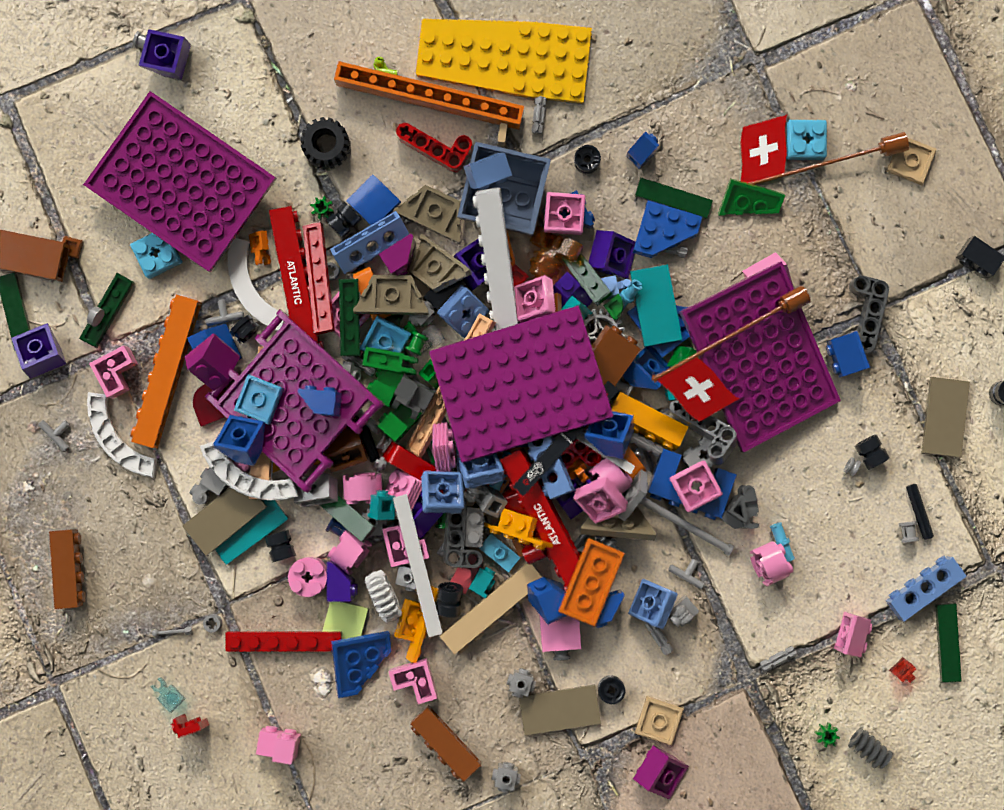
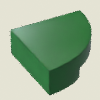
(615, 307)

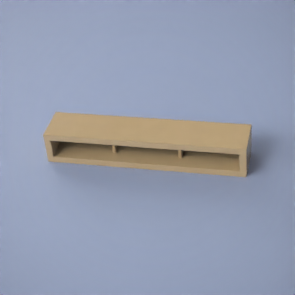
(489, 609)

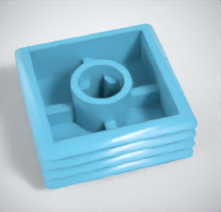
(815, 131)
(150, 265)

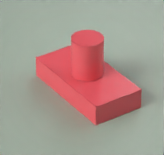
(465, 576)

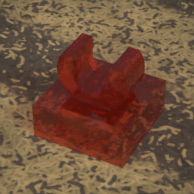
(903, 670)

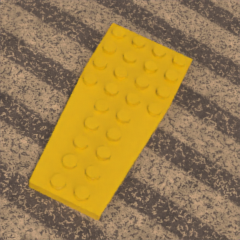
(507, 56)

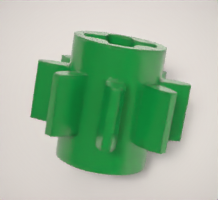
(319, 203)
(832, 735)

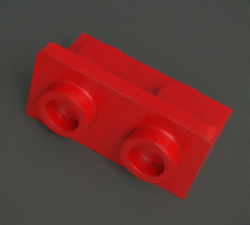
(183, 727)

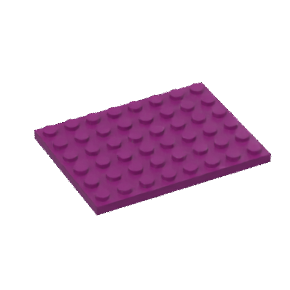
(180, 181)
(768, 366)
(520, 384)

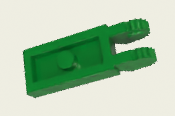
(388, 361)

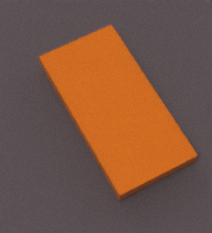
(591, 582)

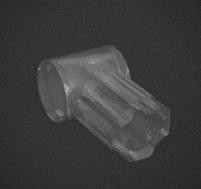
(435, 339)

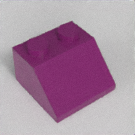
(399, 256)
(212, 361)
(660, 772)

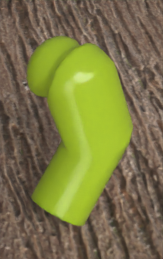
(380, 65)

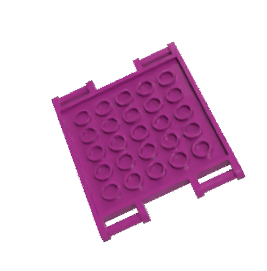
(295, 433)

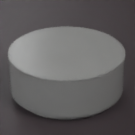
(95, 316)

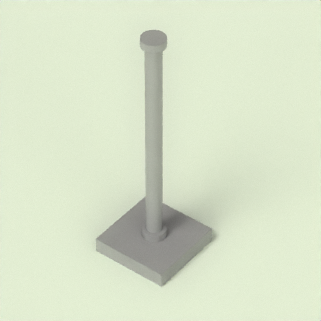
(636, 495)

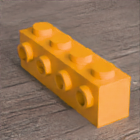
(651, 422)

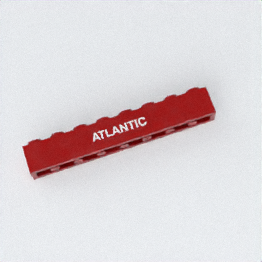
(293, 268)
(548, 523)

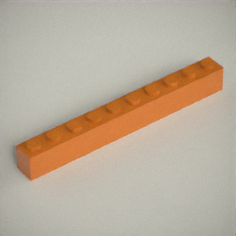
(428, 95)

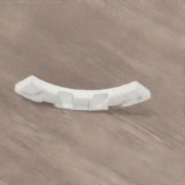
(243, 285)
(110, 440)
(243, 482)

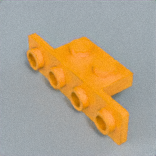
(519, 526)
(412, 626)

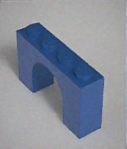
(661, 486)

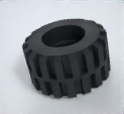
(321, 128)

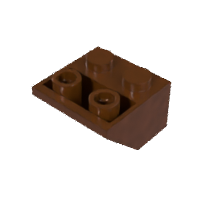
(346, 450)

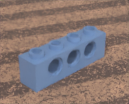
(359, 242)
(563, 484)
(952, 575)

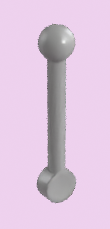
(187, 630)

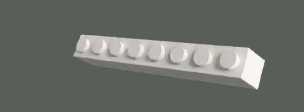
(496, 257)

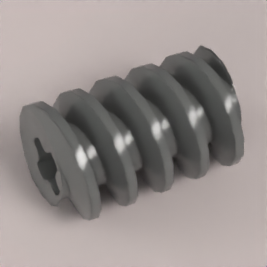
(871, 748)

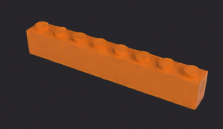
(166, 371)

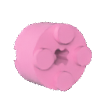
(608, 469)
(361, 486)
(349, 552)
(771, 563)
(300, 584)

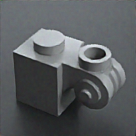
(209, 482)
(487, 499)
(683, 612)

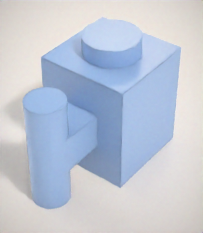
(614, 286)

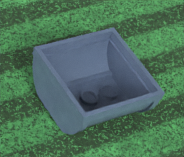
(520, 192)

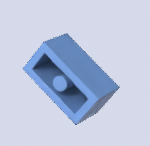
(488, 170)

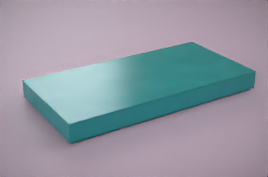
(656, 306)
(252, 532)

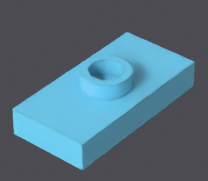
(499, 552)

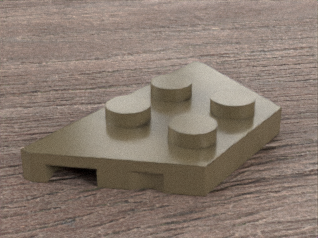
(433, 211)
(436, 266)
(391, 296)
(633, 527)

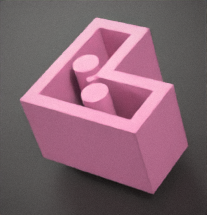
(109, 371)
(396, 547)
(419, 676)
(278, 744)

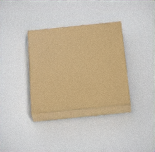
(912, 163)
(659, 720)

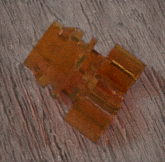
(551, 252)

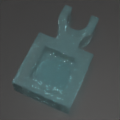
(169, 697)

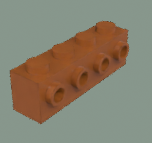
(66, 568)
(445, 743)

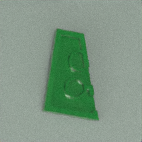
(748, 198)

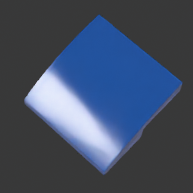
(373, 200)

